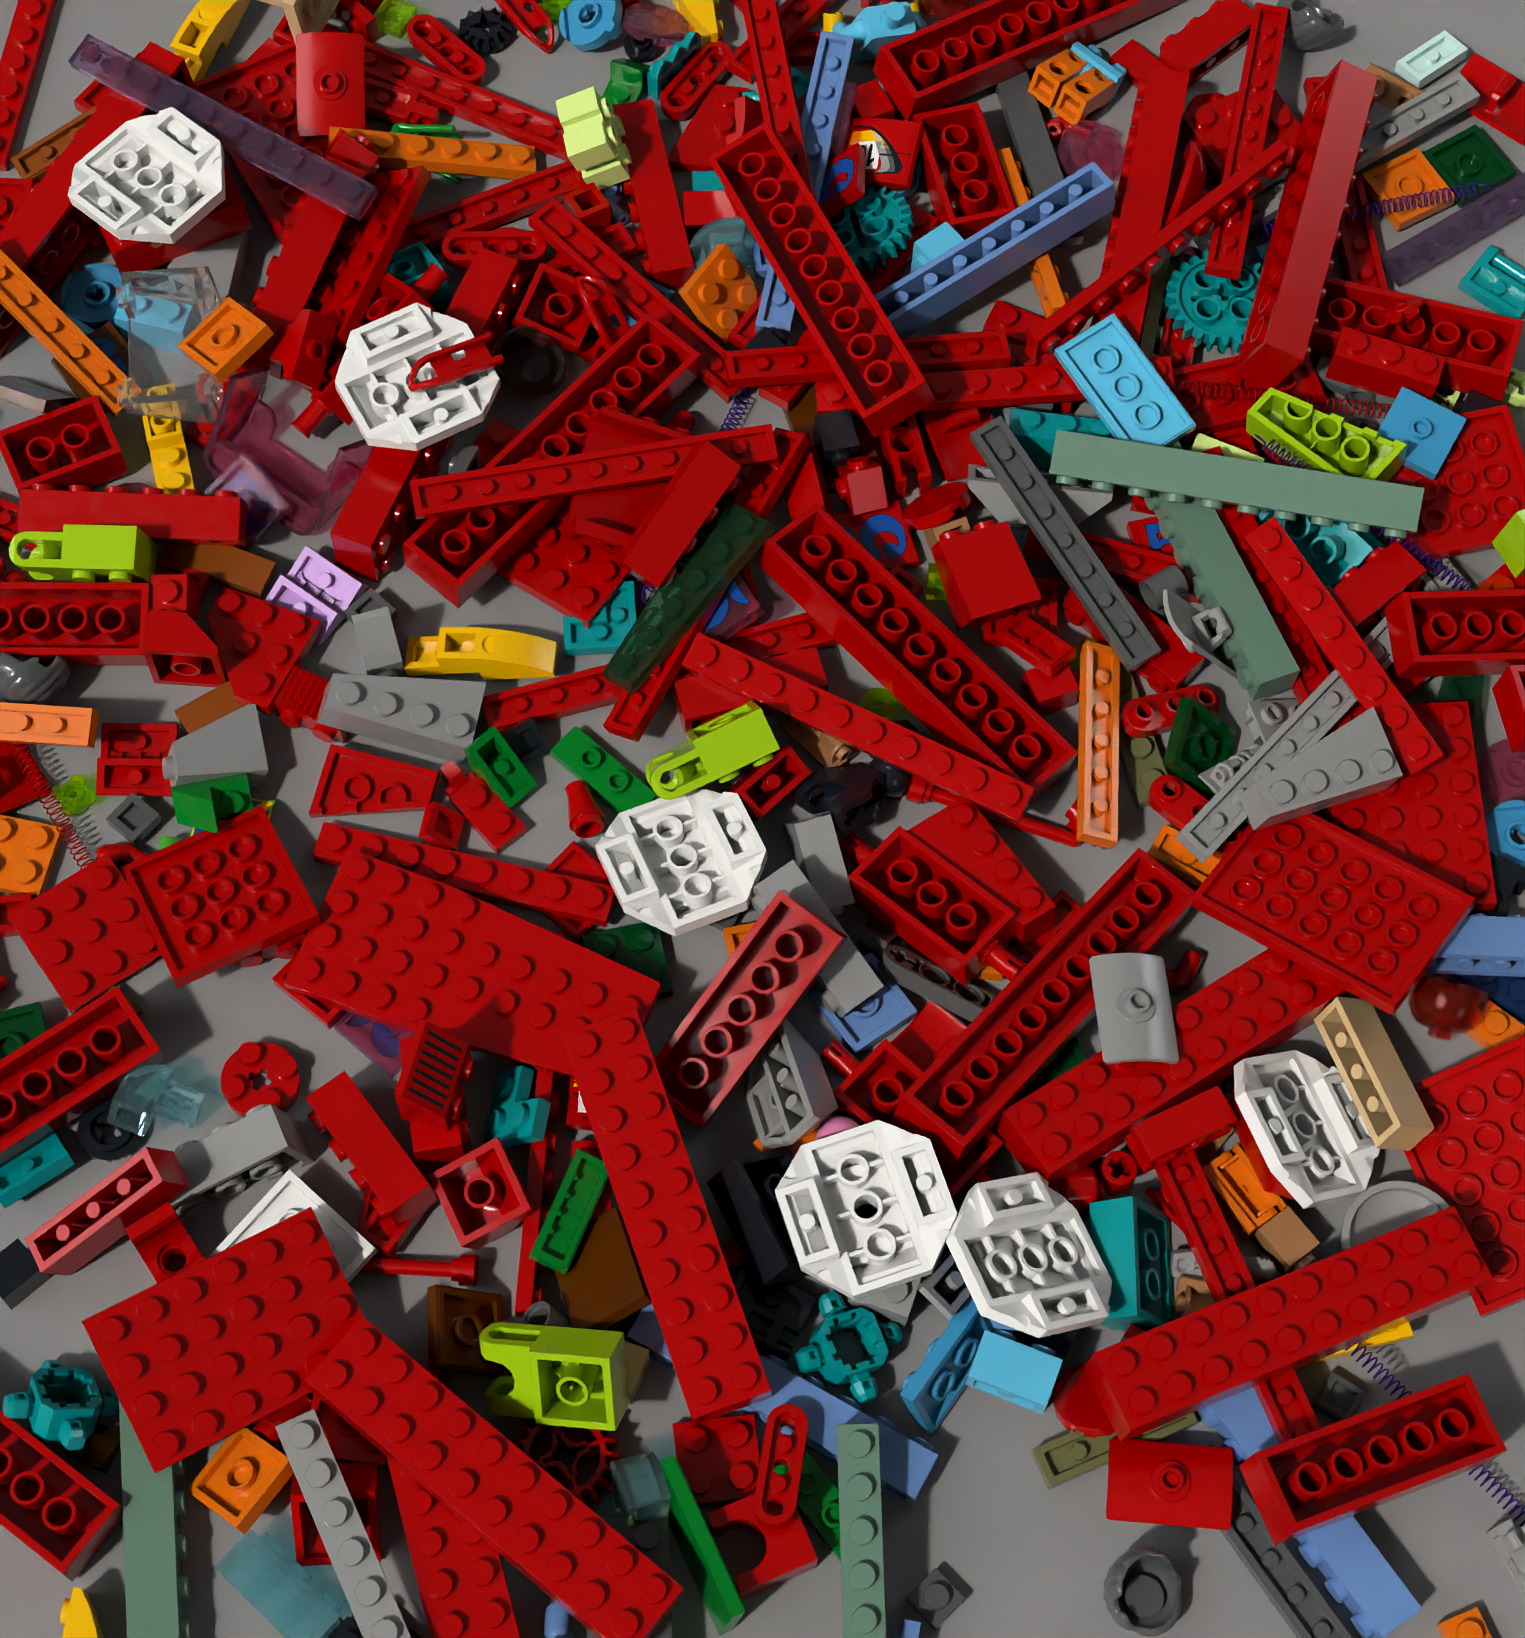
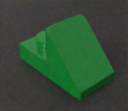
(626, 82)
(499, 767)
(210, 800)

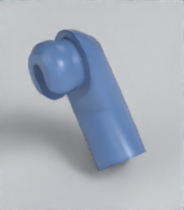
(613, 195)
(556, 1622)

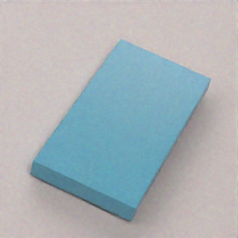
(1123, 385)

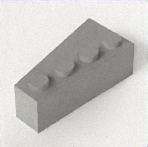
(407, 712)
(1330, 772)
(847, 977)
(237, 1154)

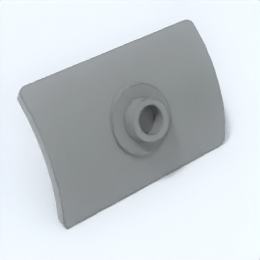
(1194, 630)
(1133, 1008)

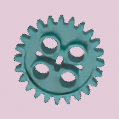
(884, 224)
(1218, 301)

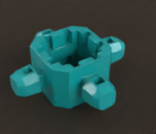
(875, 1341)
(55, 1423)

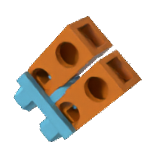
(1076, 82)

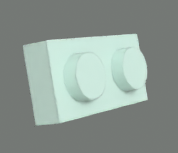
(1431, 59)

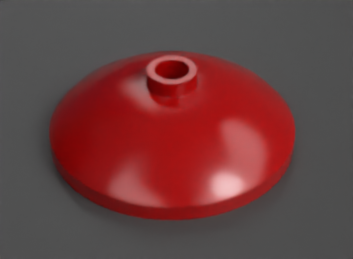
(1187, 183)

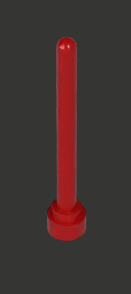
(925, 791)
(460, 1269)

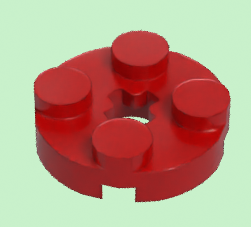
(255, 1059)

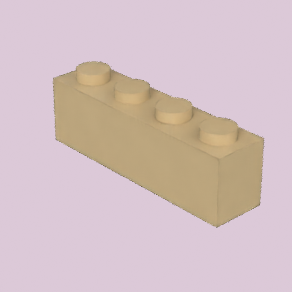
(1373, 1074)

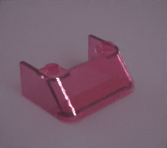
(249, 427)

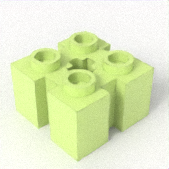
(594, 138)

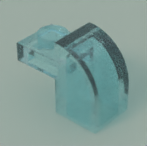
(724, 231)
(150, 1093)
(639, 1488)

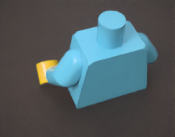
(876, 26)

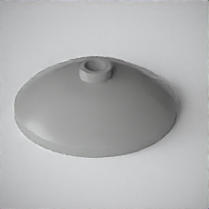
(1386, 1209)

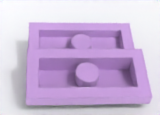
(317, 590)

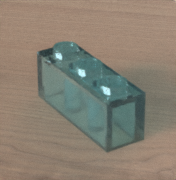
(278, 1589)

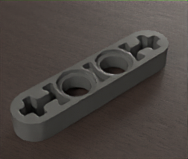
(932, 982)

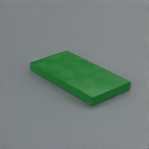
(701, 1550)

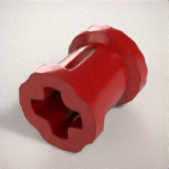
(1122, 1161)

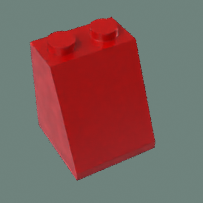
(984, 574)

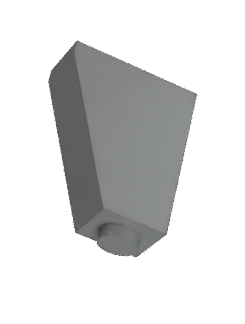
(224, 260)
(220, 750)
(820, 859)

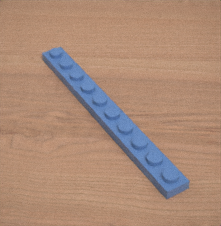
(817, 122)

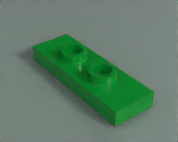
(601, 772)
(570, 1212)
(818, 1502)

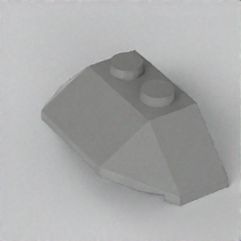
(1077, 500)
(788, 1090)

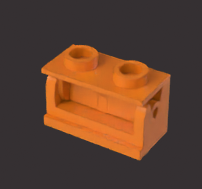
(1241, 1193)

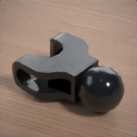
(852, 790)

